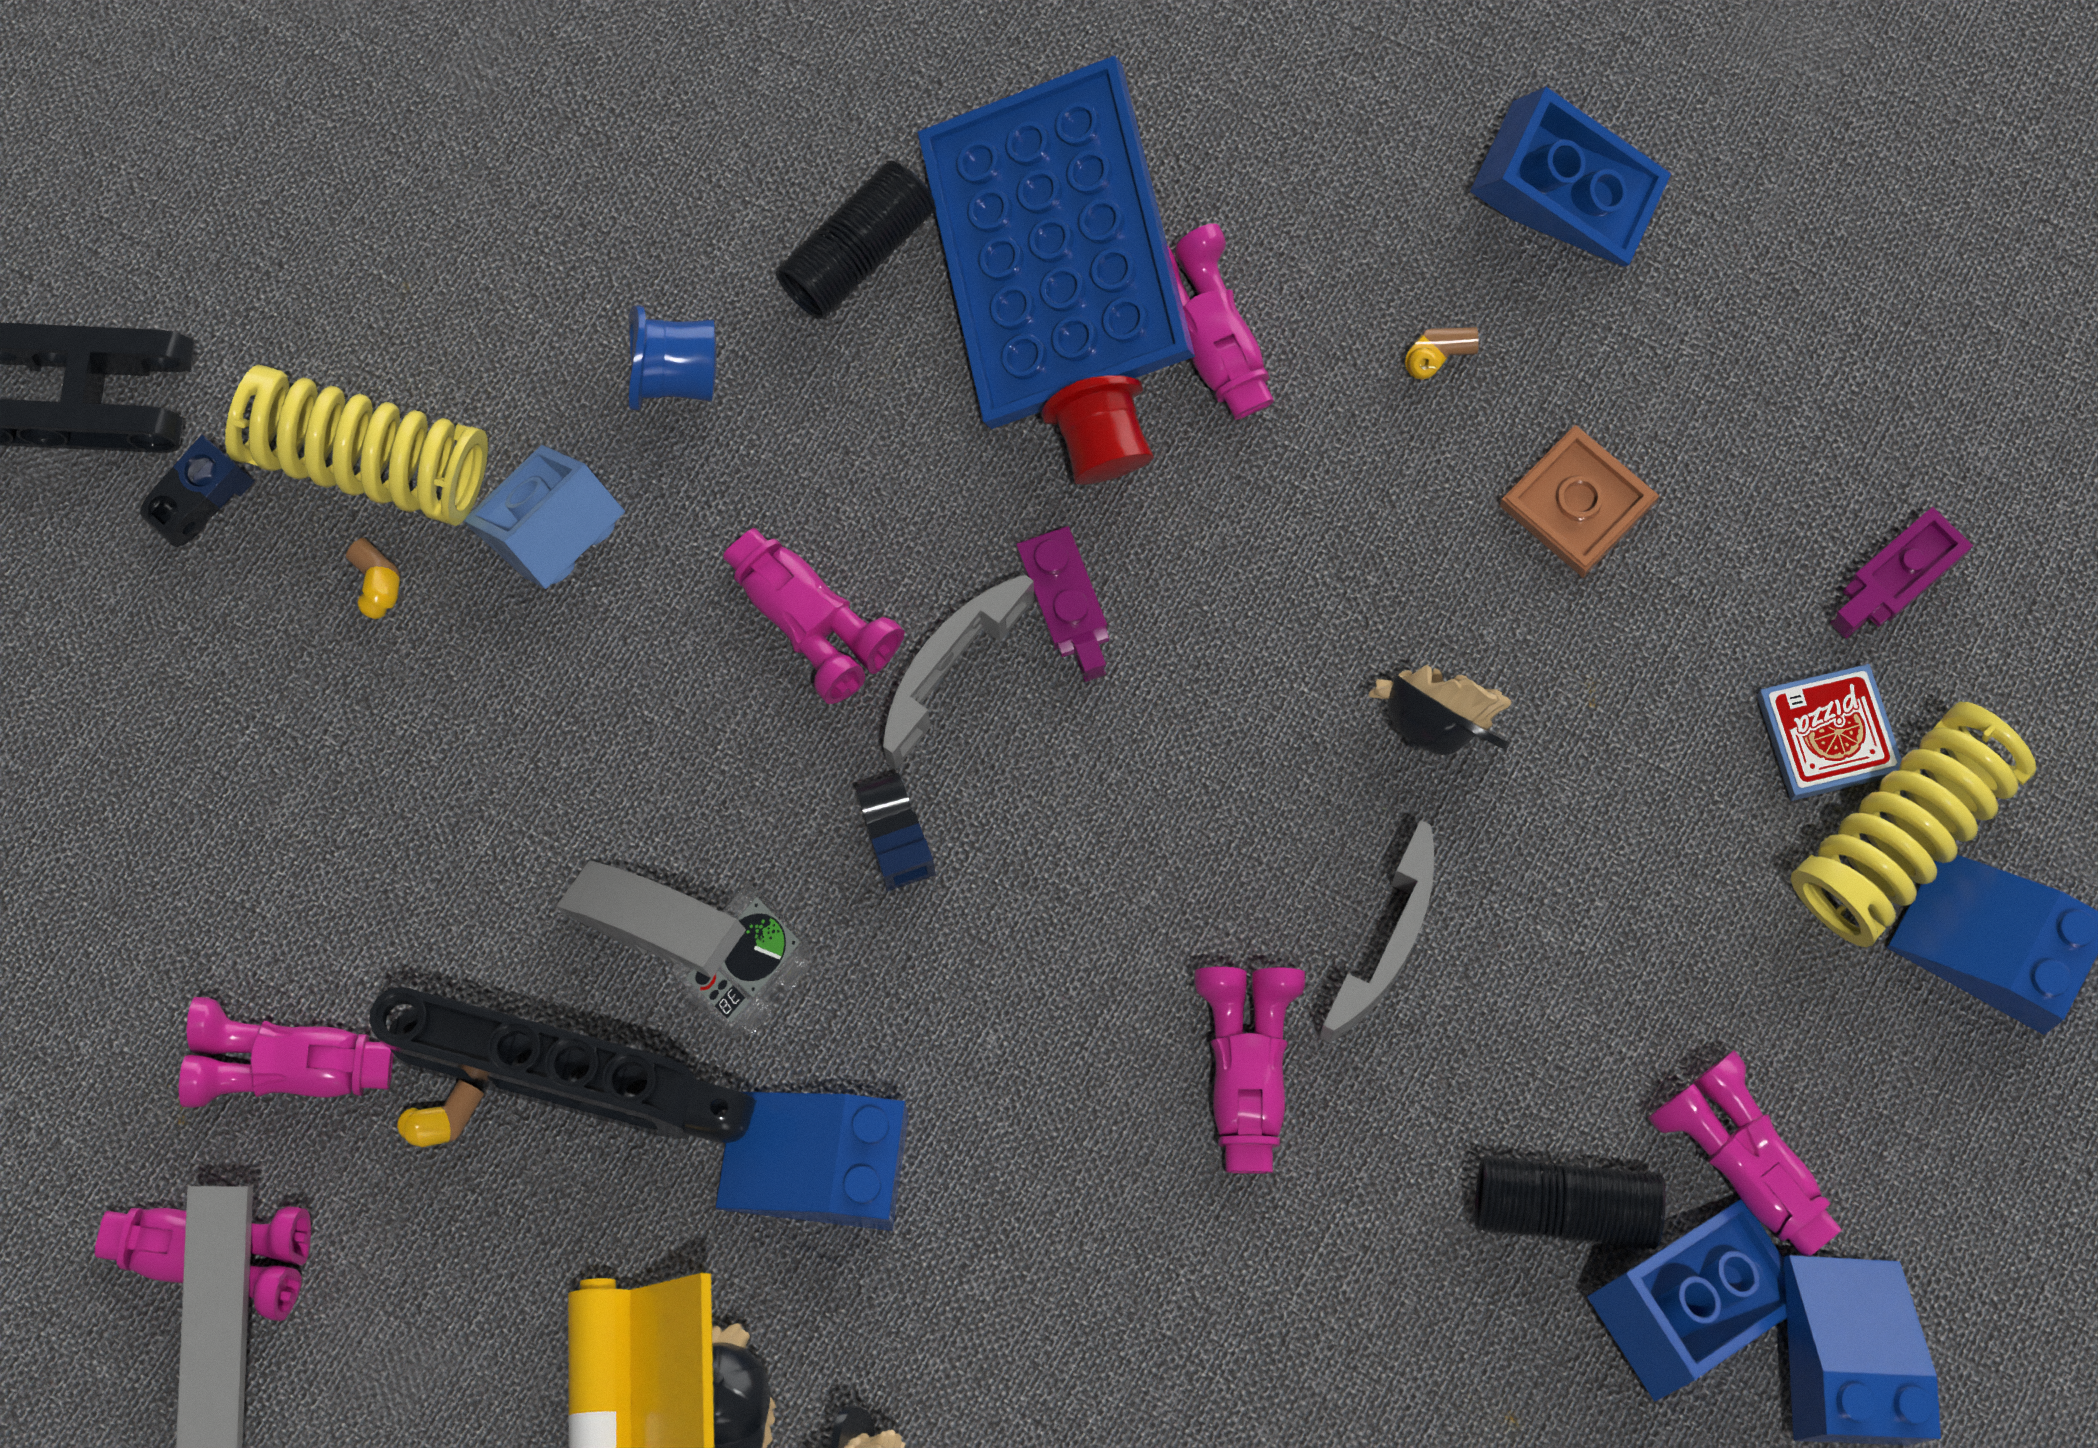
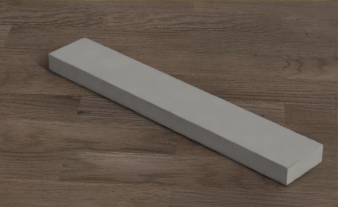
(214, 1317)

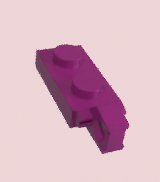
(1901, 572)
(1066, 599)

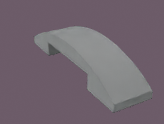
(993, 612)
(1358, 997)

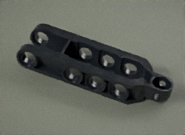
(88, 356)
(485, 1046)

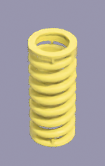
(354, 432)
(1921, 828)

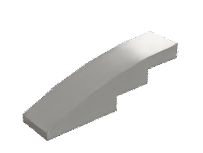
(651, 917)

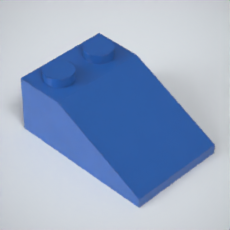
(1570, 177)
(2001, 940)
(818, 1159)
(1695, 1300)
(1857, 1354)

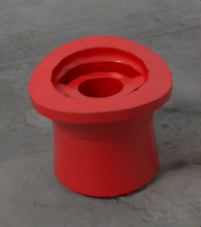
(1100, 427)

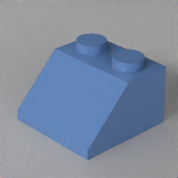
(546, 516)

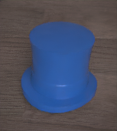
(671, 358)

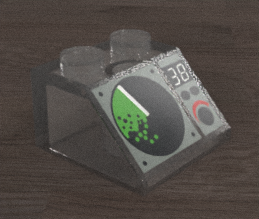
(755, 971)

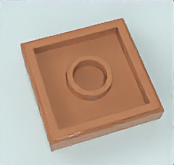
(1579, 501)

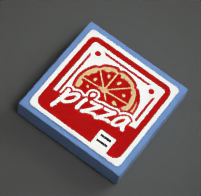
(1829, 732)

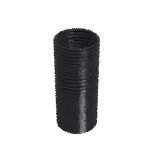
(866, 234)
(1571, 1205)

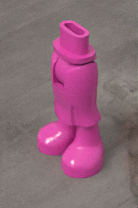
(1221, 340)
(808, 612)
(283, 1059)
(1249, 1065)
(1752, 1158)
(154, 1247)

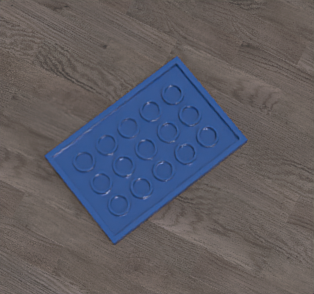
(1054, 241)

